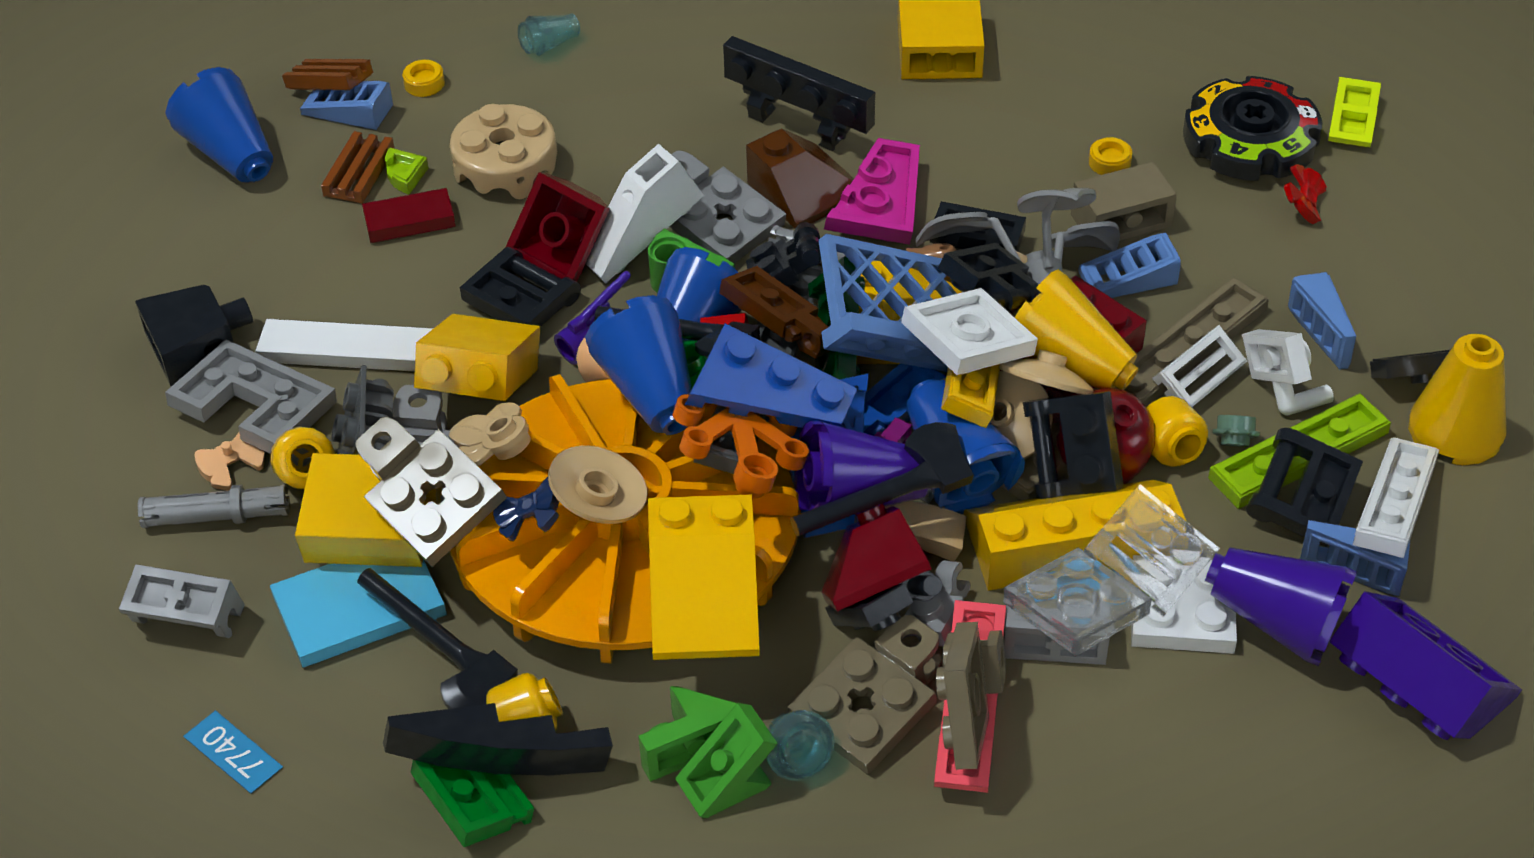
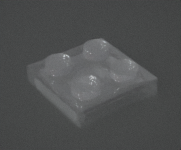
(1077, 601)

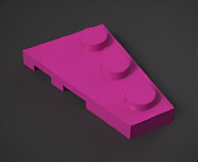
(881, 195)

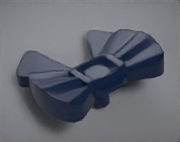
(539, 504)

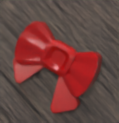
(1306, 198)

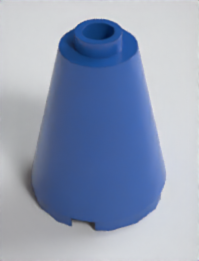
(221, 123)
(694, 285)
(644, 358)
(986, 450)

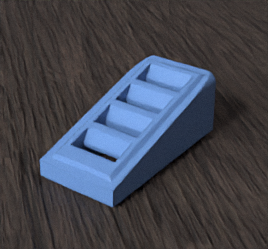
(361, 106)
(1153, 254)
(1322, 315)
(1373, 568)

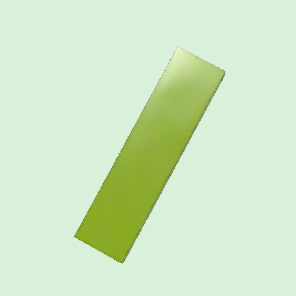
(1341, 426)

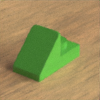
(673, 744)
(728, 763)

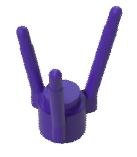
(569, 338)

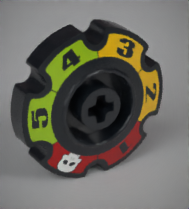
(1252, 128)

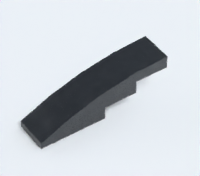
(478, 742)

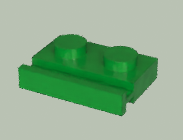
(473, 801)

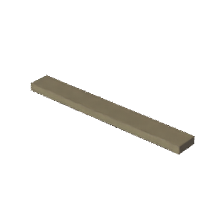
(1230, 306)

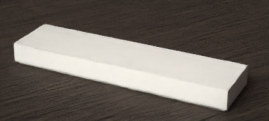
(340, 344)
(1396, 497)

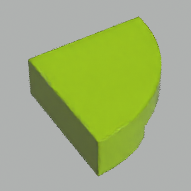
(405, 169)

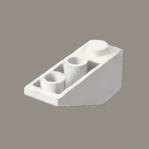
(645, 203)

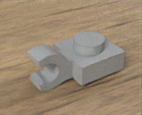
(939, 610)

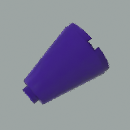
(848, 463)
(1283, 596)

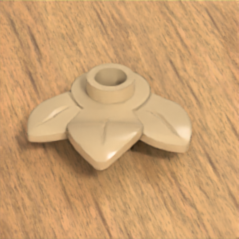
(498, 433)

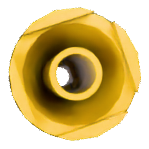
(1075, 329)
(1464, 403)

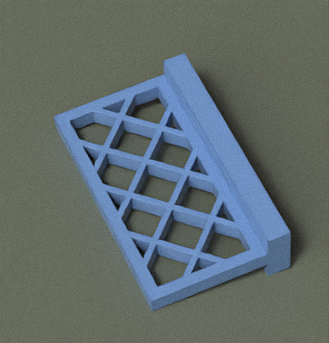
(871, 331)

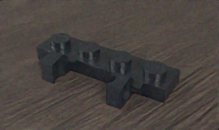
(773, 77)

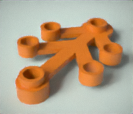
(754, 470)

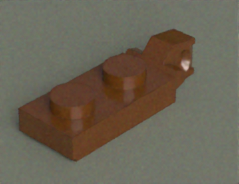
(777, 308)

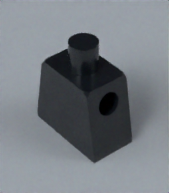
(188, 326)

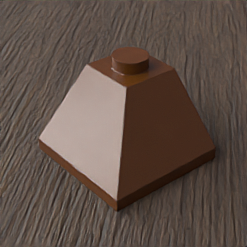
(795, 176)

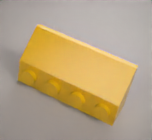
(1032, 532)

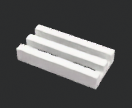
(1177, 388)

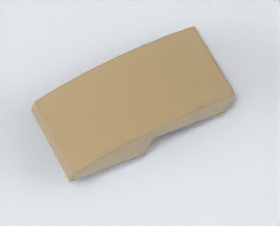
(935, 528)

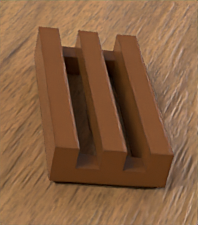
(328, 74)
(350, 167)

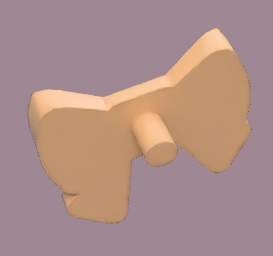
(213, 462)

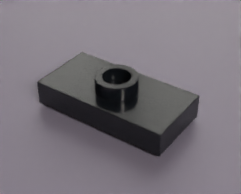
(1418, 366)

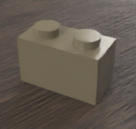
(1133, 198)

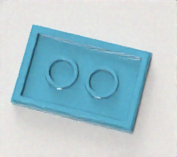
(334, 614)

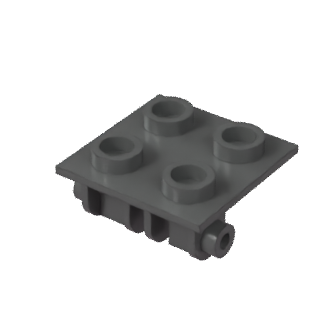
(363, 406)

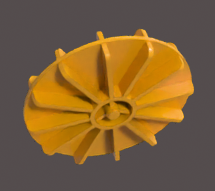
(588, 578)

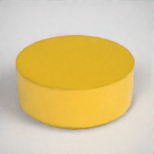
(423, 78)
(1109, 155)

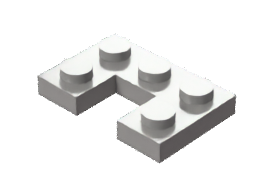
(282, 394)

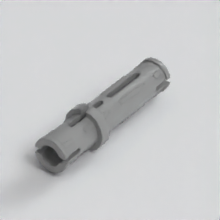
(214, 506)

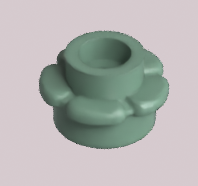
(1236, 430)

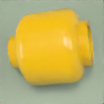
(1178, 431)
(286, 445)
(525, 698)

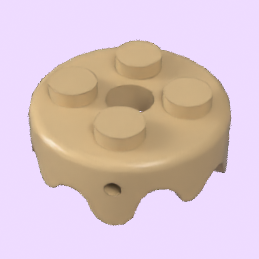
(513, 164)

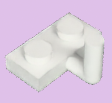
(1284, 361)

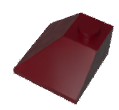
(558, 226)
(873, 557)

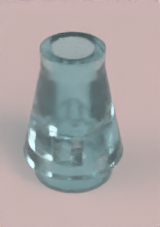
(544, 33)

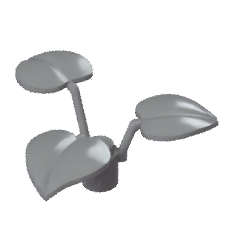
(1042, 262)

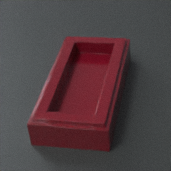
(408, 215)

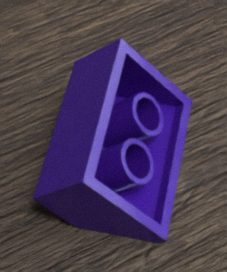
(1422, 666)

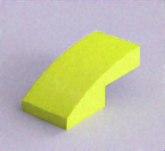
(1354, 112)

